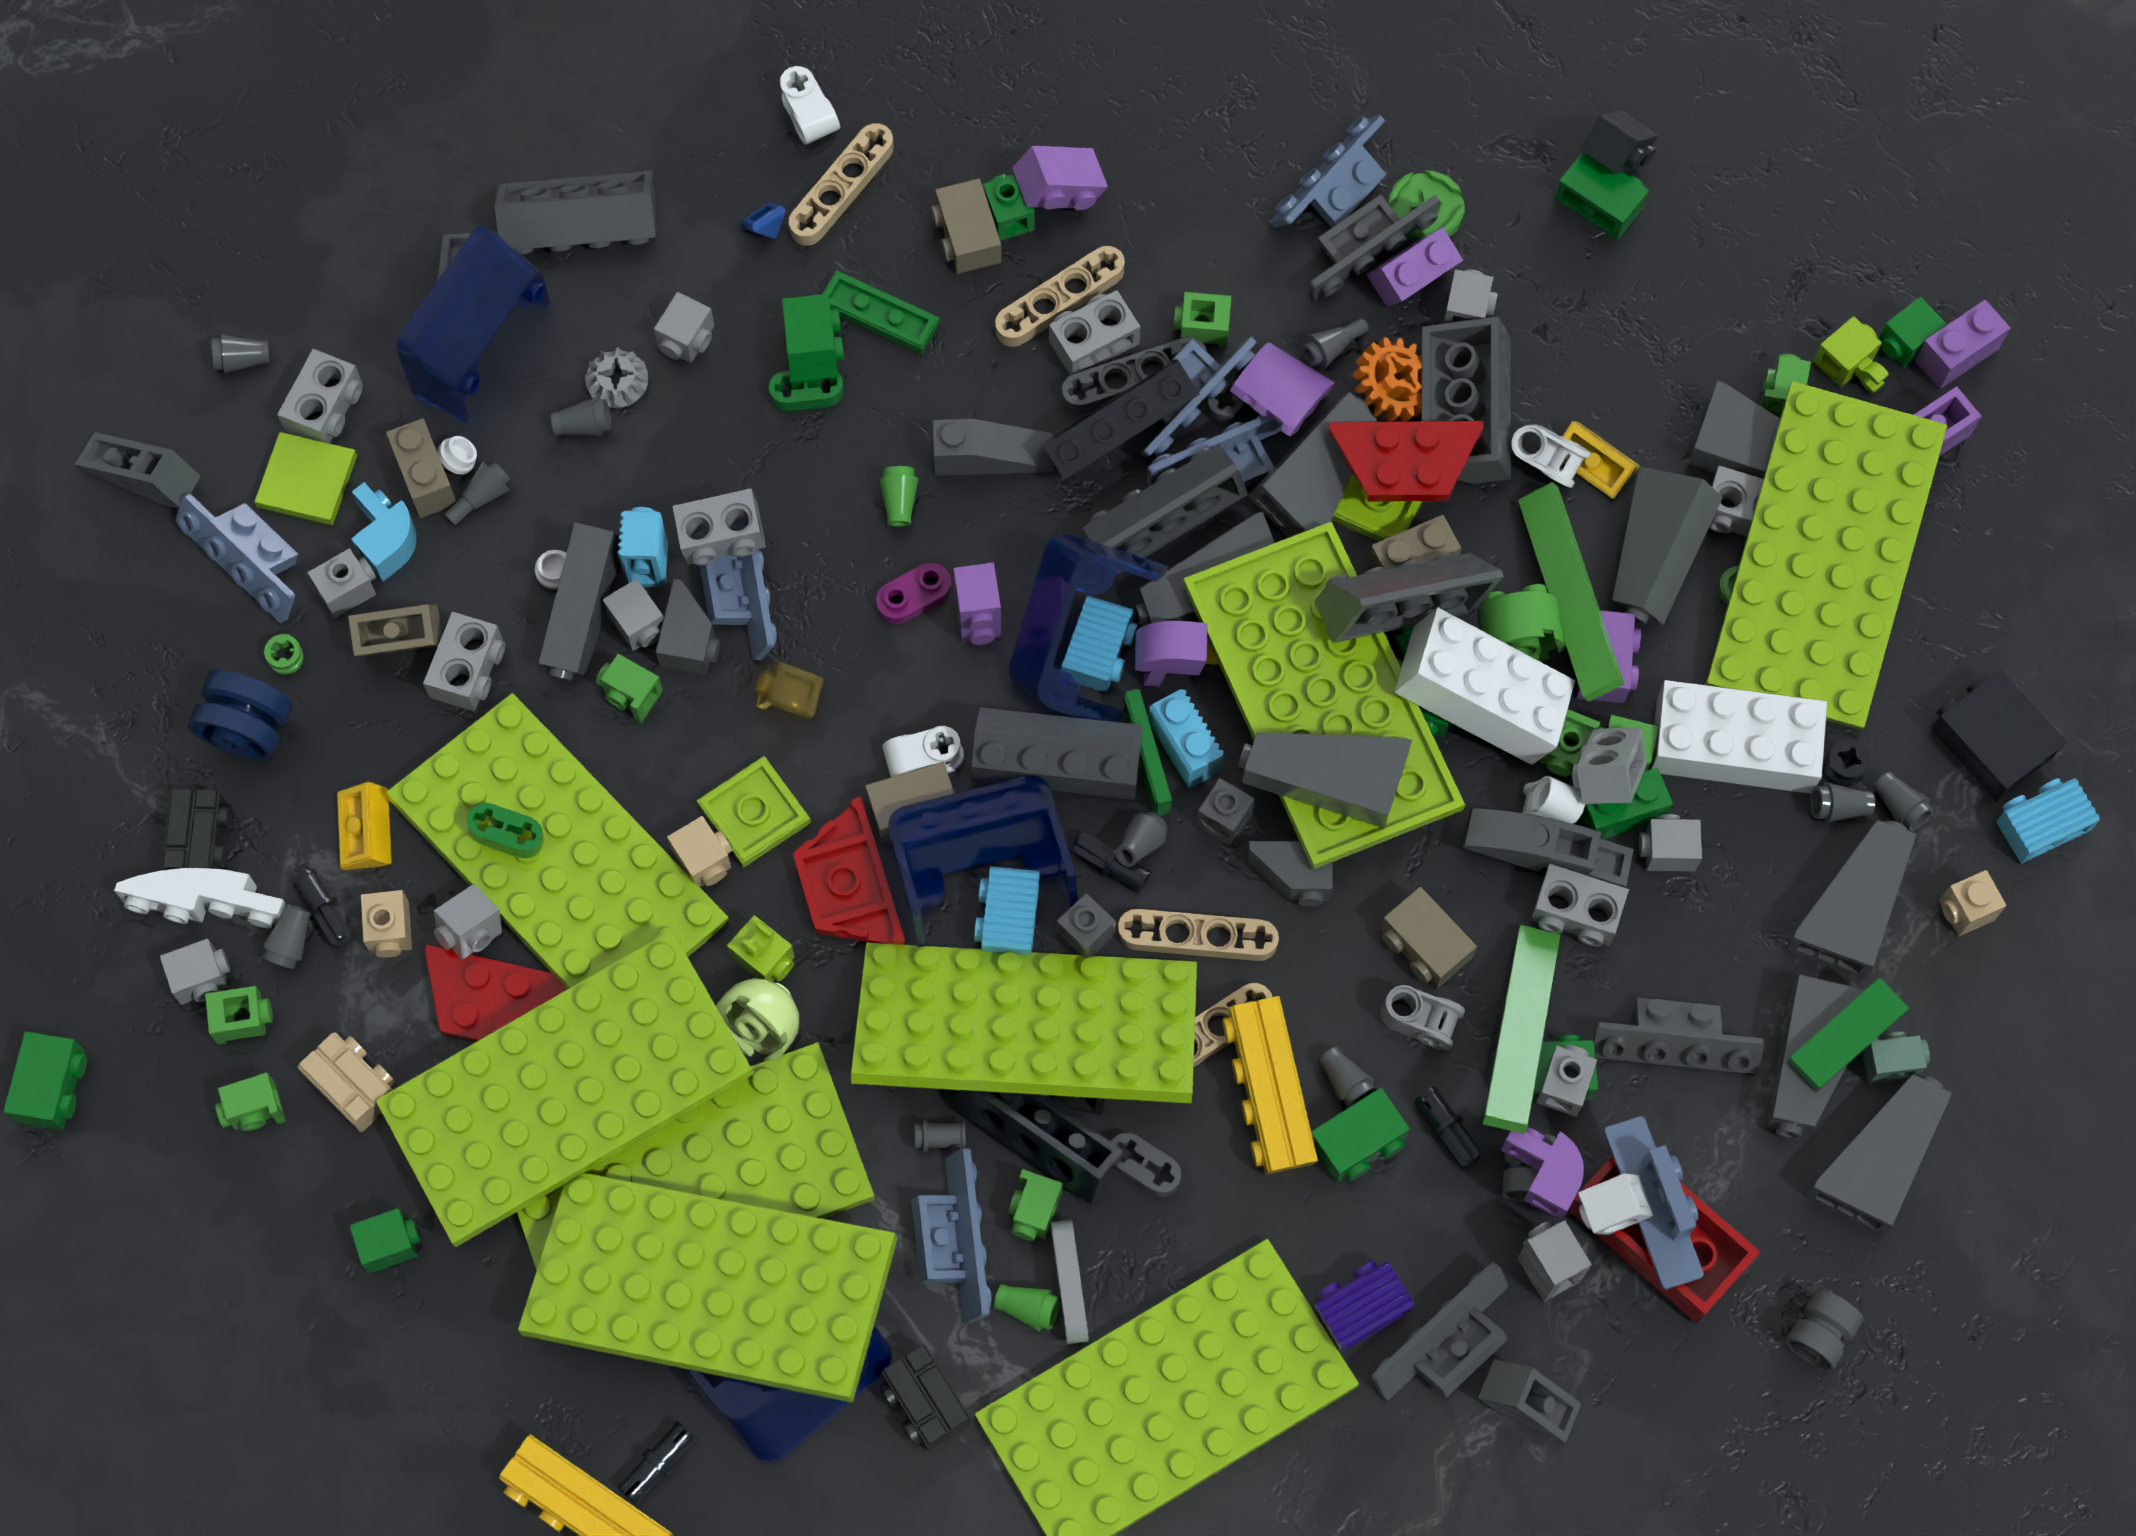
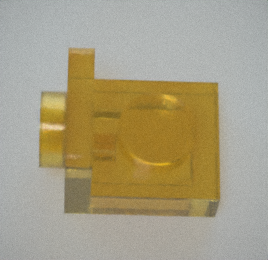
(789, 689)

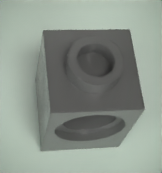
(1225, 812)
(1086, 927)

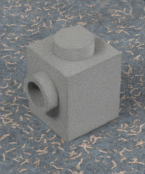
(1470, 297)
(684, 328)
(343, 582)
(634, 615)
(1671, 844)
(467, 922)
(196, 971)
(1567, 1079)

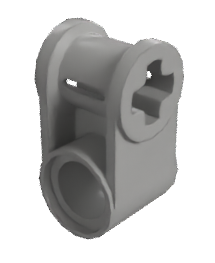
(1424, 1017)

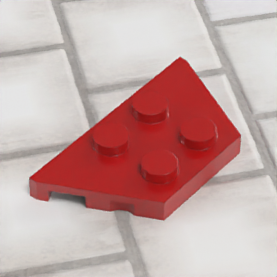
(1406, 457)
(847, 881)
(482, 993)

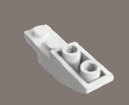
(187, 893)

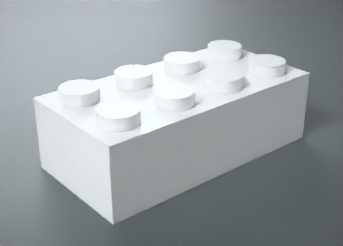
(1484, 686)
(1739, 736)

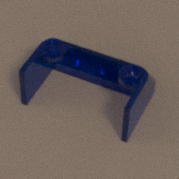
(462, 318)
(1067, 566)
(977, 830)
(780, 1418)

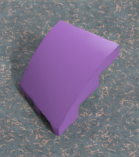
(1281, 387)

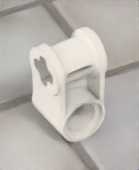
(808, 108)
(1552, 454)
(922, 750)
(1553, 800)

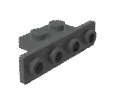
(1365, 236)
(1678, 1036)
(1451, 1342)

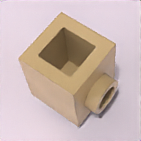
(701, 852)
(1972, 903)
(386, 923)

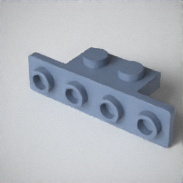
(1339, 182)
(1208, 380)
(1238, 441)
(245, 550)
(738, 597)
(1674, 1214)
(951, 1237)

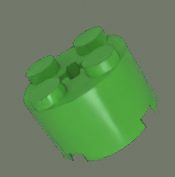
(1524, 620)

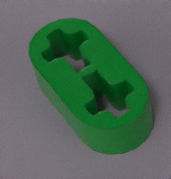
(805, 393)
(508, 822)

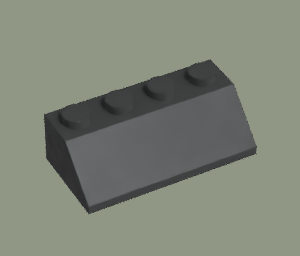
(577, 211)
(1470, 380)
(1171, 505)
(1404, 595)
(1062, 750)

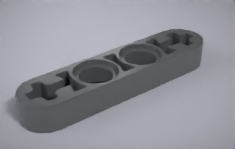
(1127, 366)

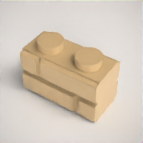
(347, 1079)

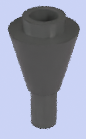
(1324, 346)
(484, 487)

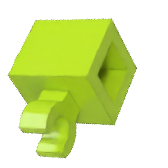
(1852, 353)
(762, 951)

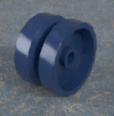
(240, 715)

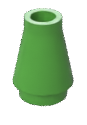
(898, 493)
(1029, 1305)

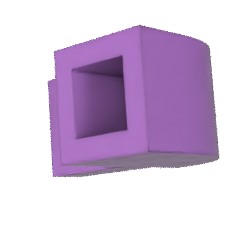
(1170, 648)
(1558, 1169)

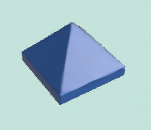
(765, 220)

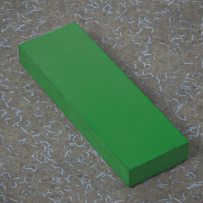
(881, 312)
(1149, 758)
(1848, 1034)

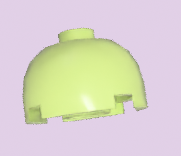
(760, 1017)

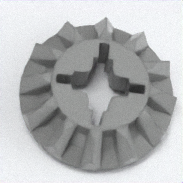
(628, 389)

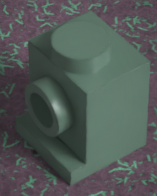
(1895, 1058)

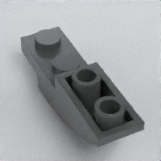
(1542, 841)

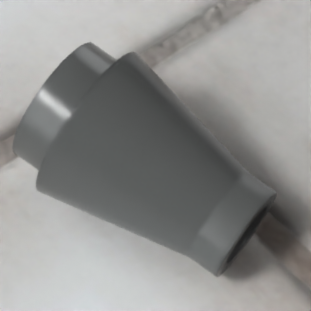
(237, 353)
(585, 418)
(1903, 801)
(1838, 802)
(1144, 835)
(288, 937)
(1346, 1077)

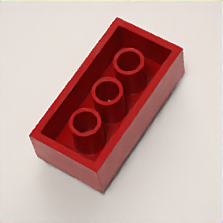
(1718, 1246)

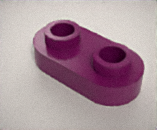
(915, 593)

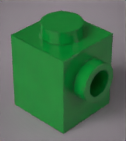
(1008, 207)

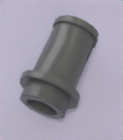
(939, 1135)

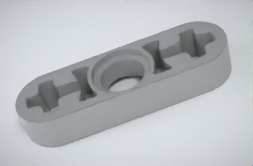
(1069, 1281)

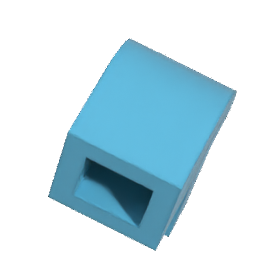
(390, 536)

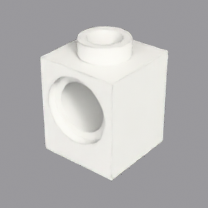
(1615, 1204)

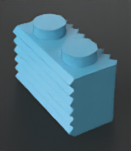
(643, 547)
(1099, 643)
(1185, 738)
(2047, 819)
(1009, 910)

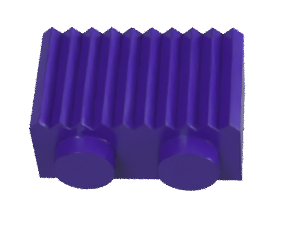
(1362, 1305)

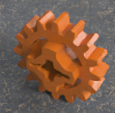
(1391, 379)

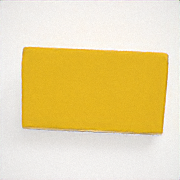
(1606, 466)
(364, 827)

